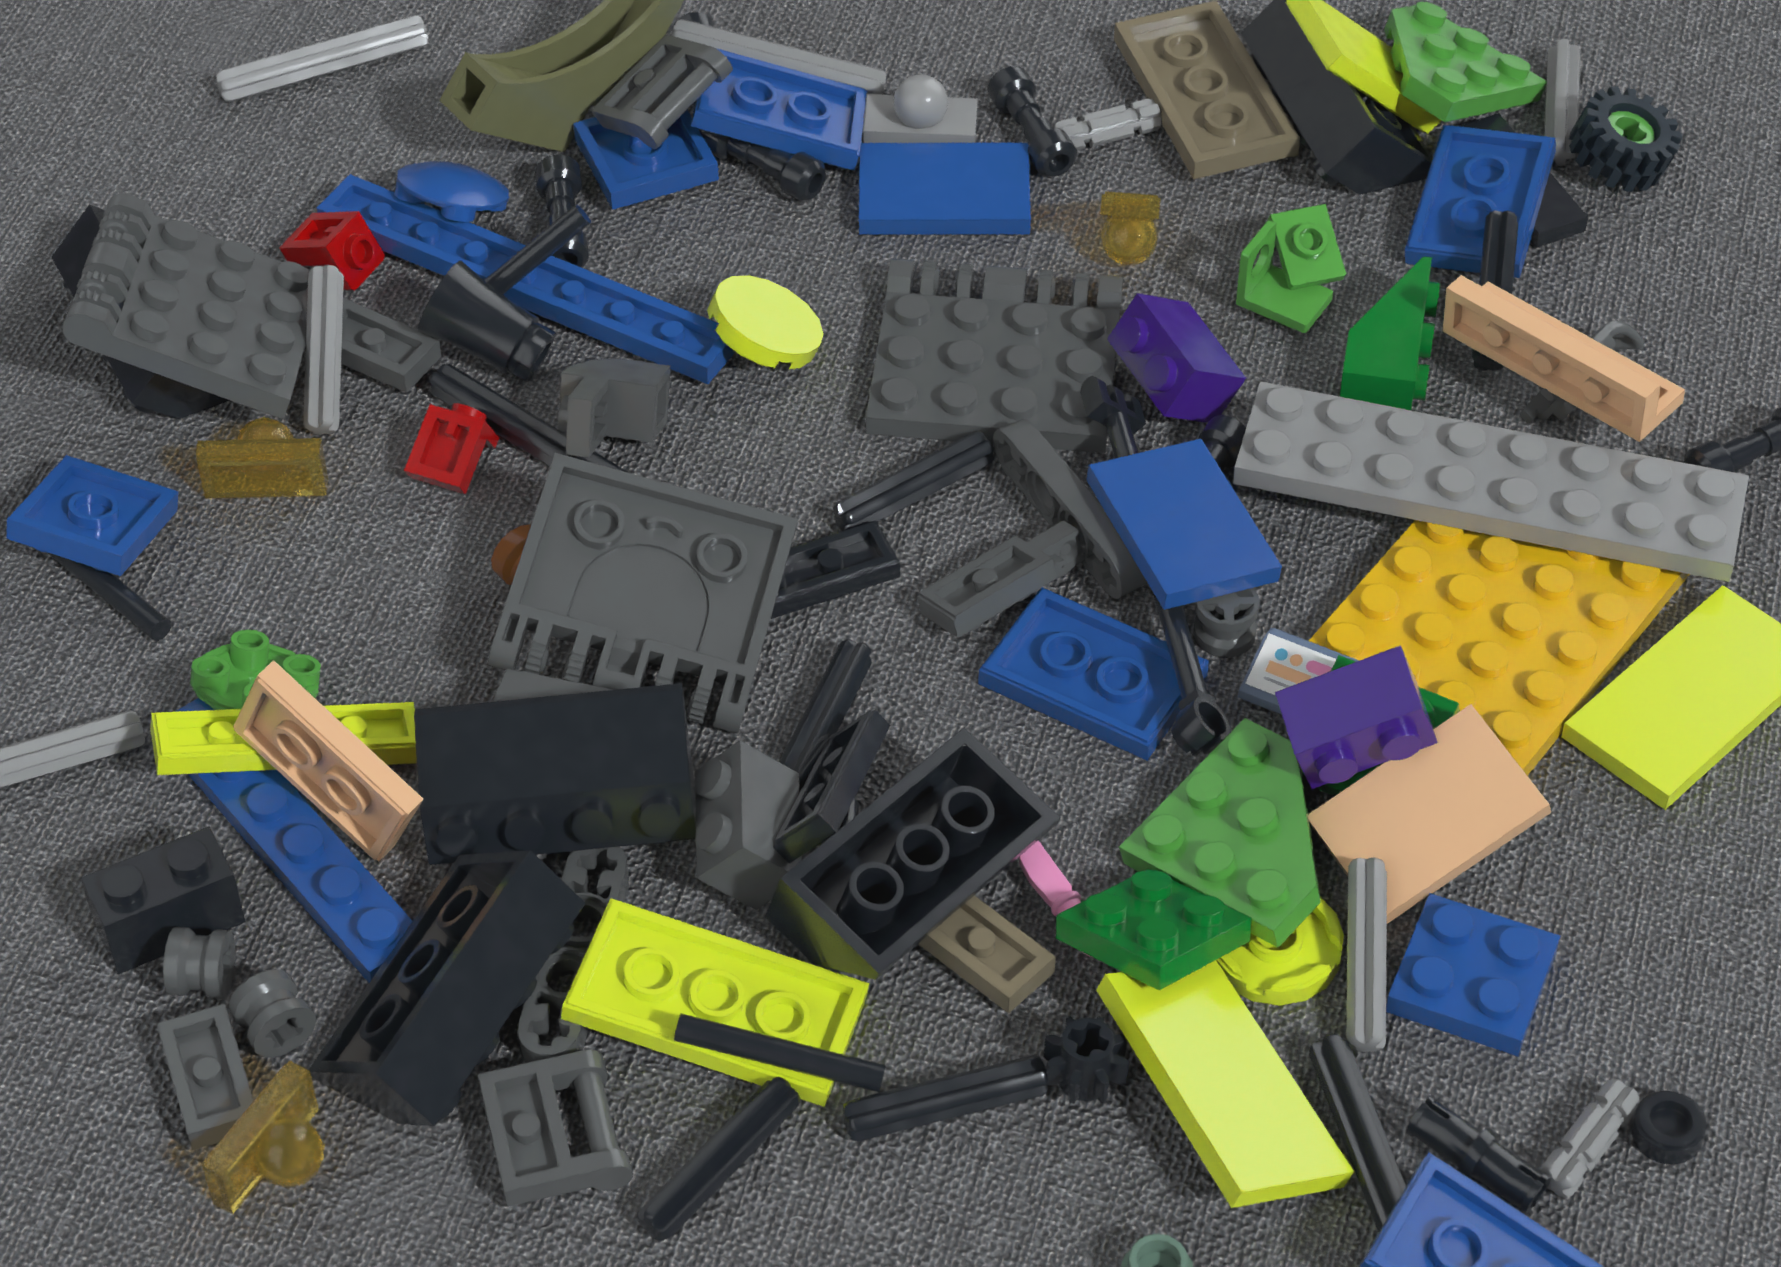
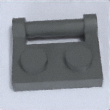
(661, 89)
(531, 1134)

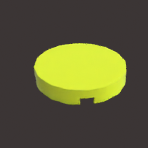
(765, 322)
(1295, 969)

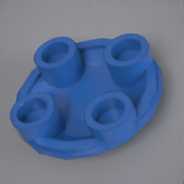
(453, 187)

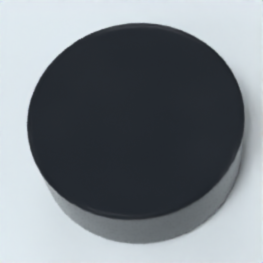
(1668, 1127)

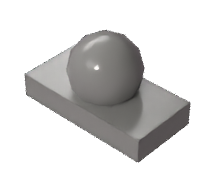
(920, 114)

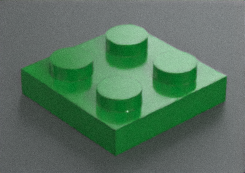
(1153, 928)

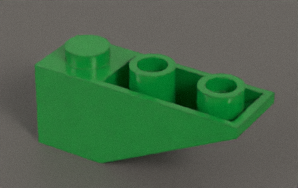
(1389, 341)

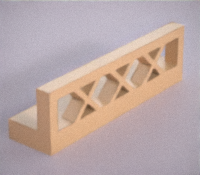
(1559, 358)

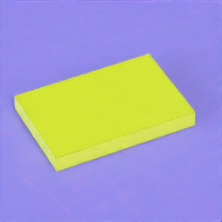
(1358, 59)

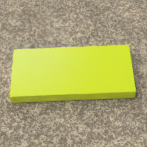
(1685, 699)
(654, 968)
(1226, 1087)

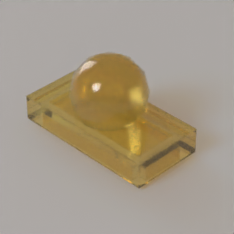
(1129, 227)
(262, 463)
(268, 1141)

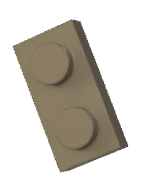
(990, 954)

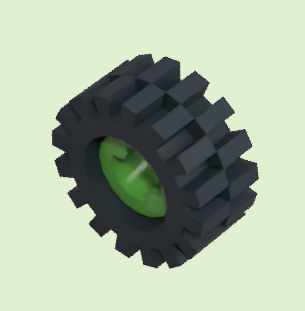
(1625, 139)

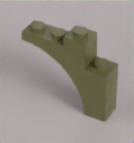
(550, 85)

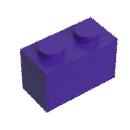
(1176, 358)
(1356, 718)

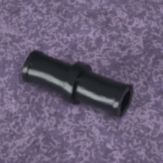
(1478, 1154)

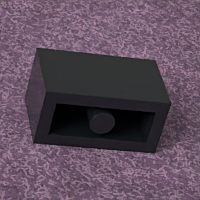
(160, 889)

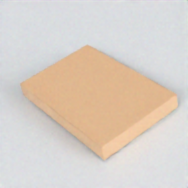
(326, 762)
(1432, 811)

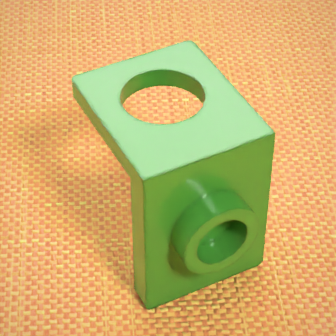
(1307, 247)
(1266, 289)

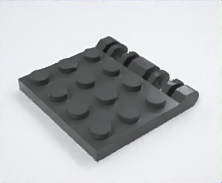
(191, 307)
(991, 360)
(647, 581)

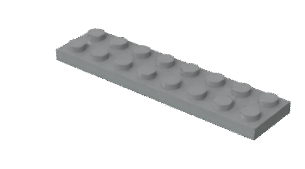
(1493, 480)

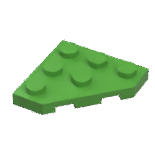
(1453, 67)
(1238, 833)

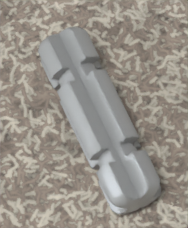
(1112, 124)
(1590, 1137)

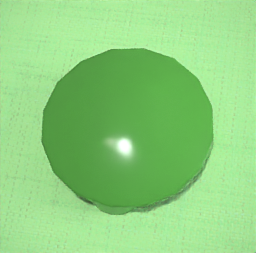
(228, 672)

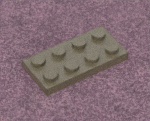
(1206, 89)

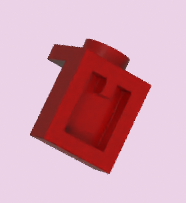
(338, 241)
(450, 446)

